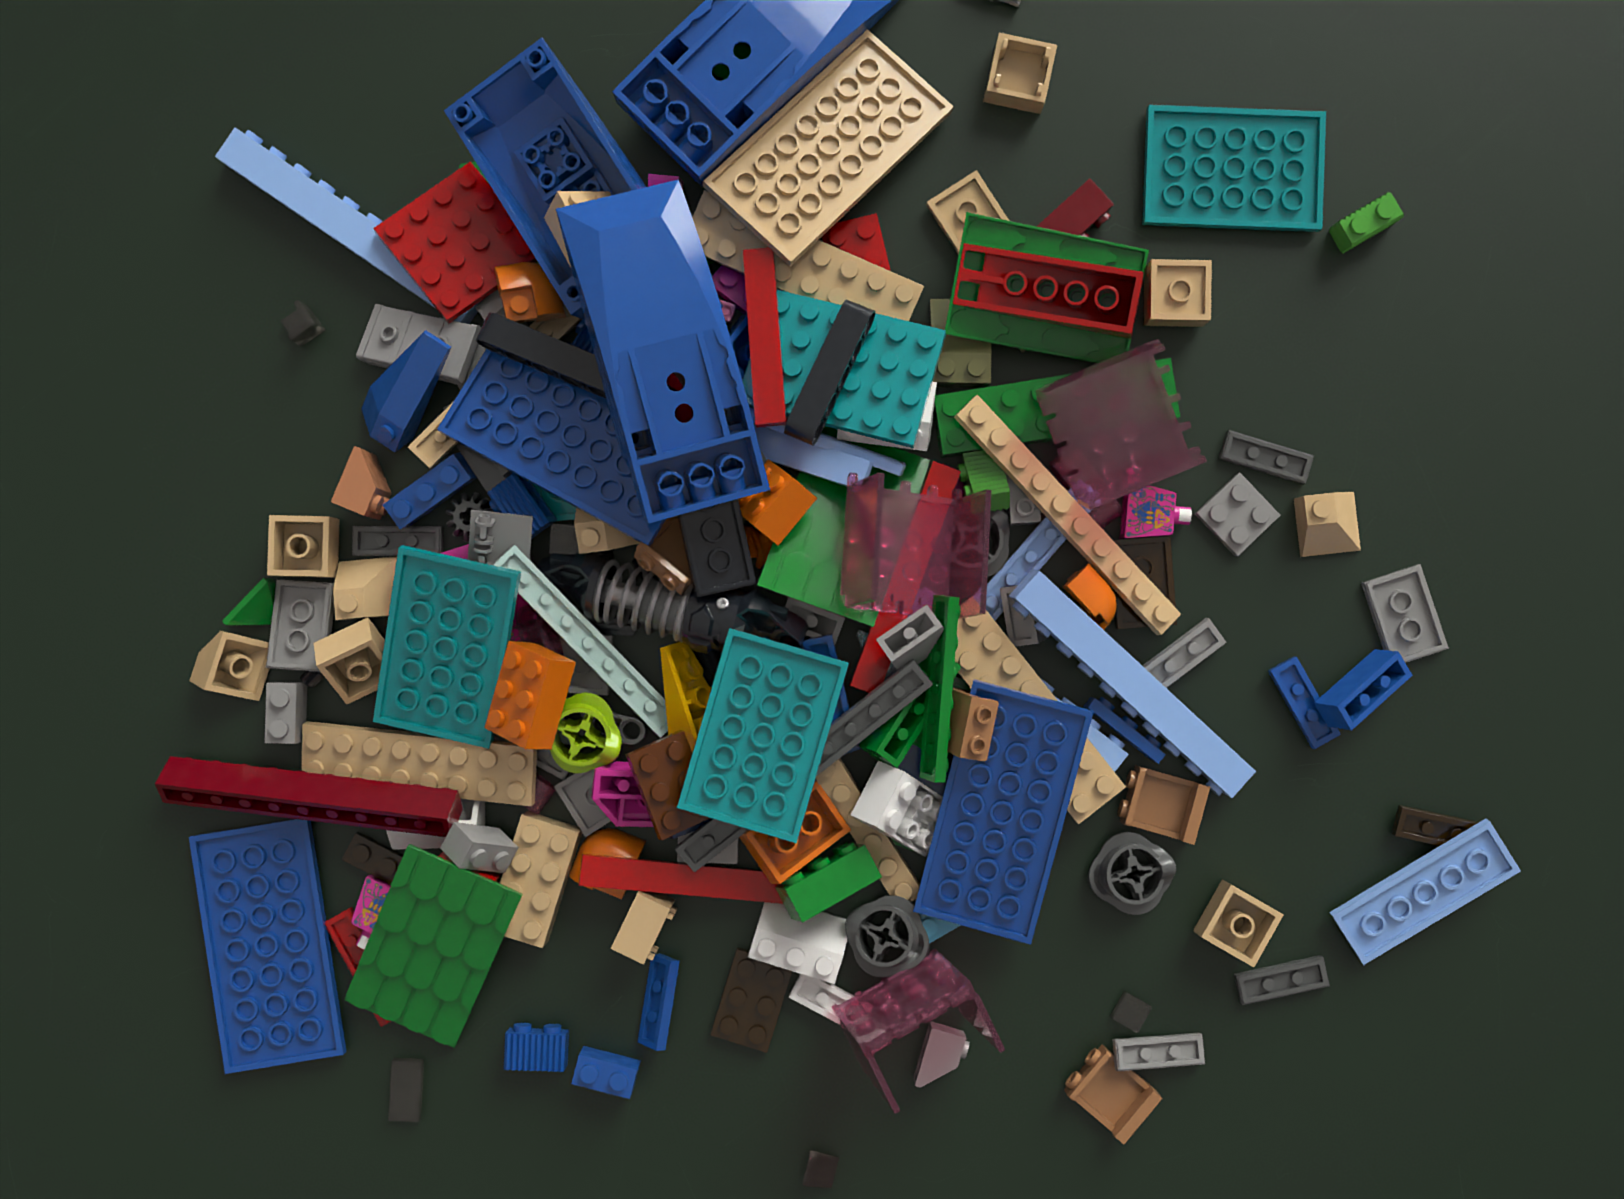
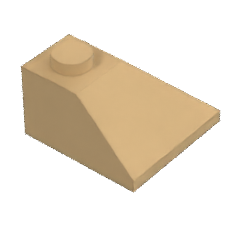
(1327, 523)
(597, 536)
(364, 588)
(232, 666)

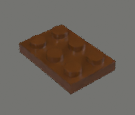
(660, 776)

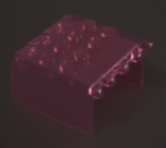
(1117, 426)
(914, 547)
(904, 1002)

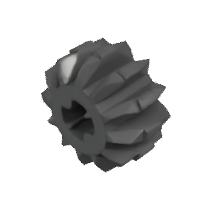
(462, 509)

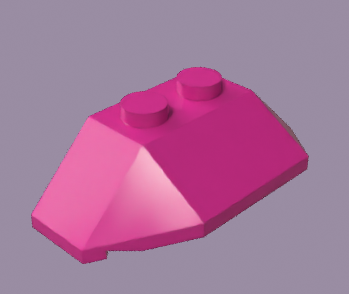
(619, 796)

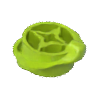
(609, 746)

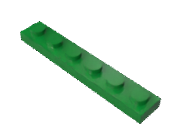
(938, 697)

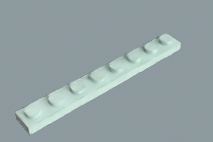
(587, 641)

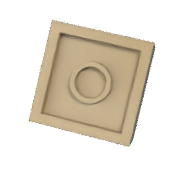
(1020, 73)
(1177, 292)
(643, 925)

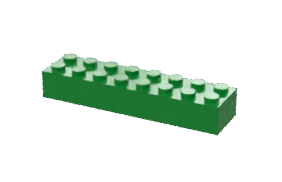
(1014, 405)

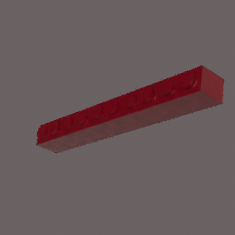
(309, 796)

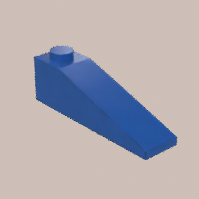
(403, 392)

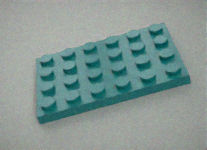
(1234, 168)
(887, 382)
(445, 645)
(762, 735)

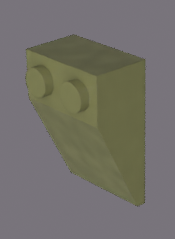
(962, 360)

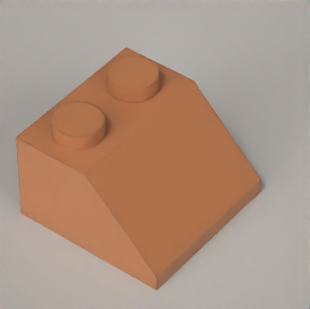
(363, 485)

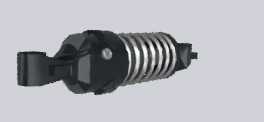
(695, 621)

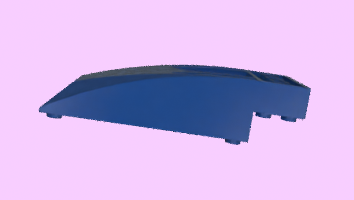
(709, 119)
(536, 138)
(654, 315)

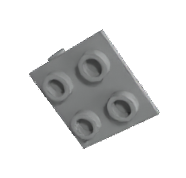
(495, 533)

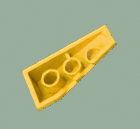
(684, 690)

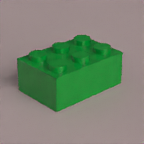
(828, 881)

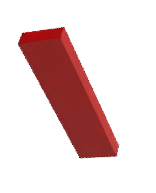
(345, 937)

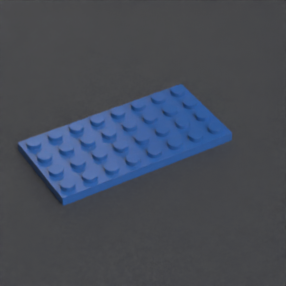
(550, 438)
(1004, 817)
(267, 945)

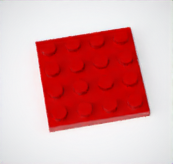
(454, 241)

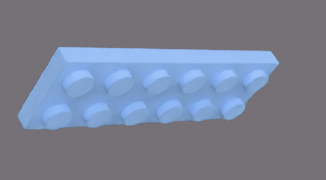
(1425, 891)

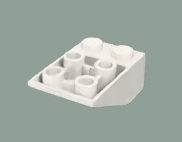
(899, 807)

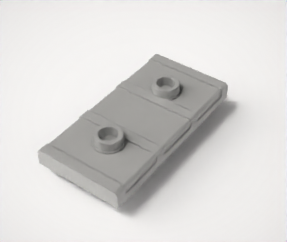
(394, 330)

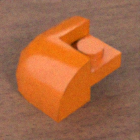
(528, 293)
(1093, 595)
(608, 843)

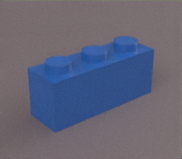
(430, 491)
(1363, 689)

